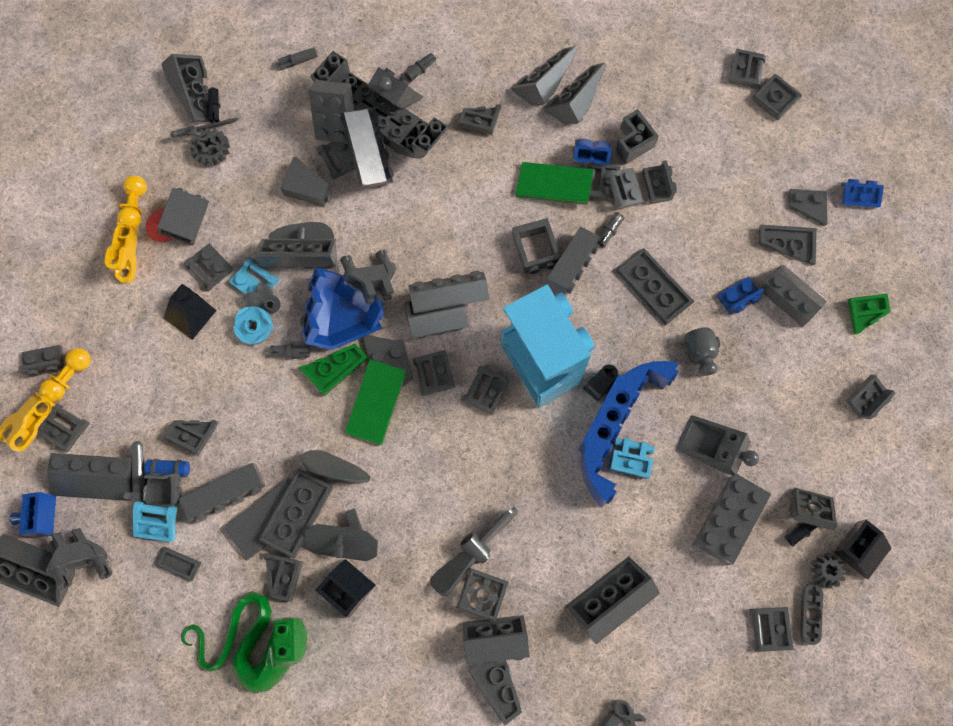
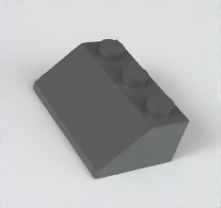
(793, 295)
(436, 320)
(495, 640)

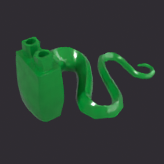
(283, 650)

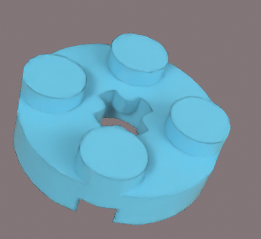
(242, 325)

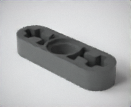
(819, 611)

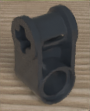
(599, 383)

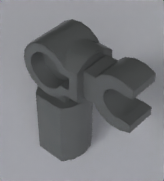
(622, 710)

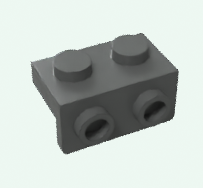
(659, 183)
(869, 398)

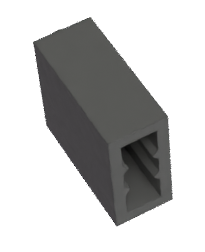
(183, 216)

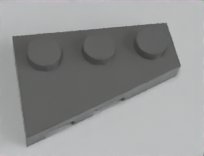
(791, 241)
(497, 687)

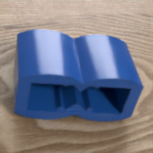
(587, 151)

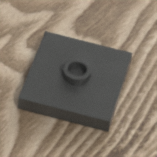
(776, 96)

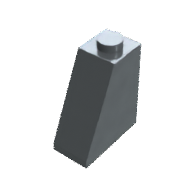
(305, 184)

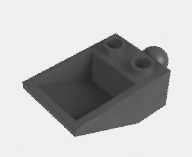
(393, 89)
(712, 442)

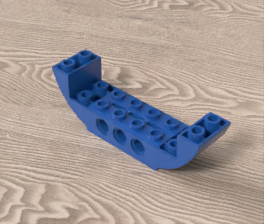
(625, 391)

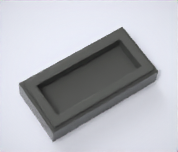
(178, 564)

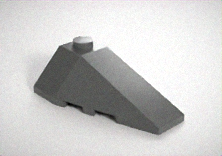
(186, 77)
(543, 83)
(578, 98)

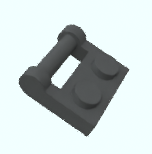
(742, 65)
(343, 155)
(628, 187)
(604, 191)
(215, 264)
(440, 372)
(491, 393)
(58, 433)
(778, 629)

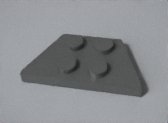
(390, 353)

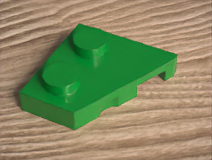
(867, 310)

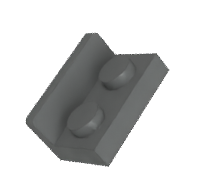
(42, 360)

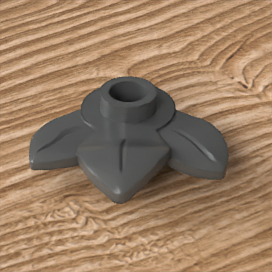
(261, 298)

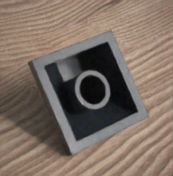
(188, 311)

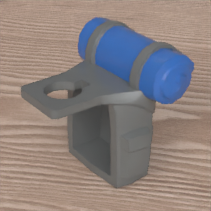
(164, 481)

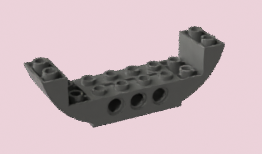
(400, 127)

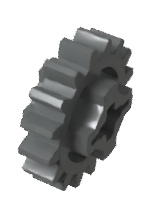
(210, 148)

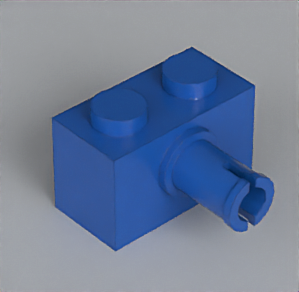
(36, 515)

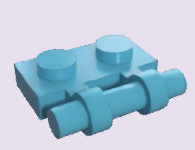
(630, 463)

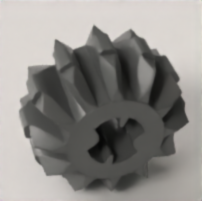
(822, 565)

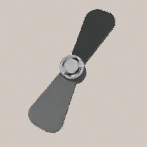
(474, 550)

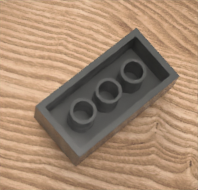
(732, 519)

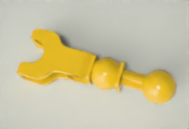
(128, 219)
(27, 418)

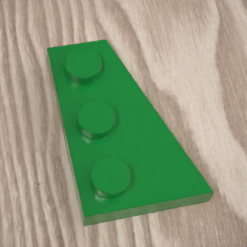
(333, 369)

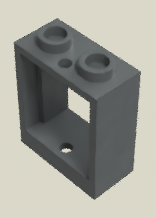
(533, 229)

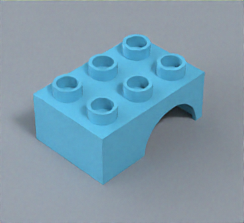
(546, 345)

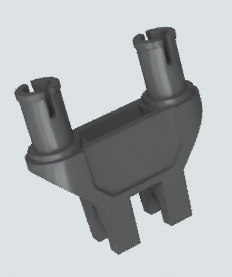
(371, 277)
(75, 555)

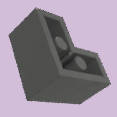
(638, 137)

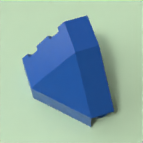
(338, 312)

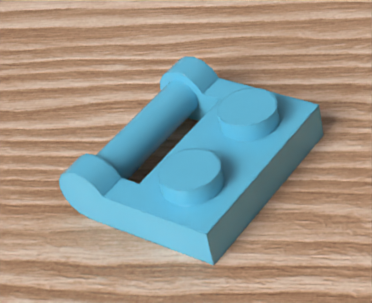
(246, 283)
(154, 527)

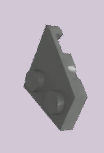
(480, 119)
(810, 203)
(191, 434)
(282, 576)

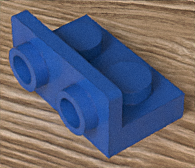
(862, 194)
(739, 295)

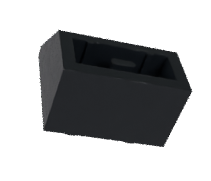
(864, 548)
(345, 588)

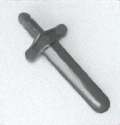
(191, 129)
(138, 479)

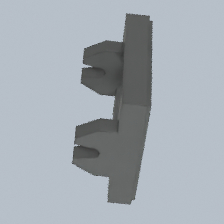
(824, 502)
(463, 603)

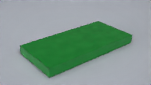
(555, 183)
(376, 402)

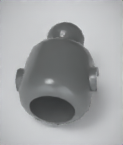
(702, 349)

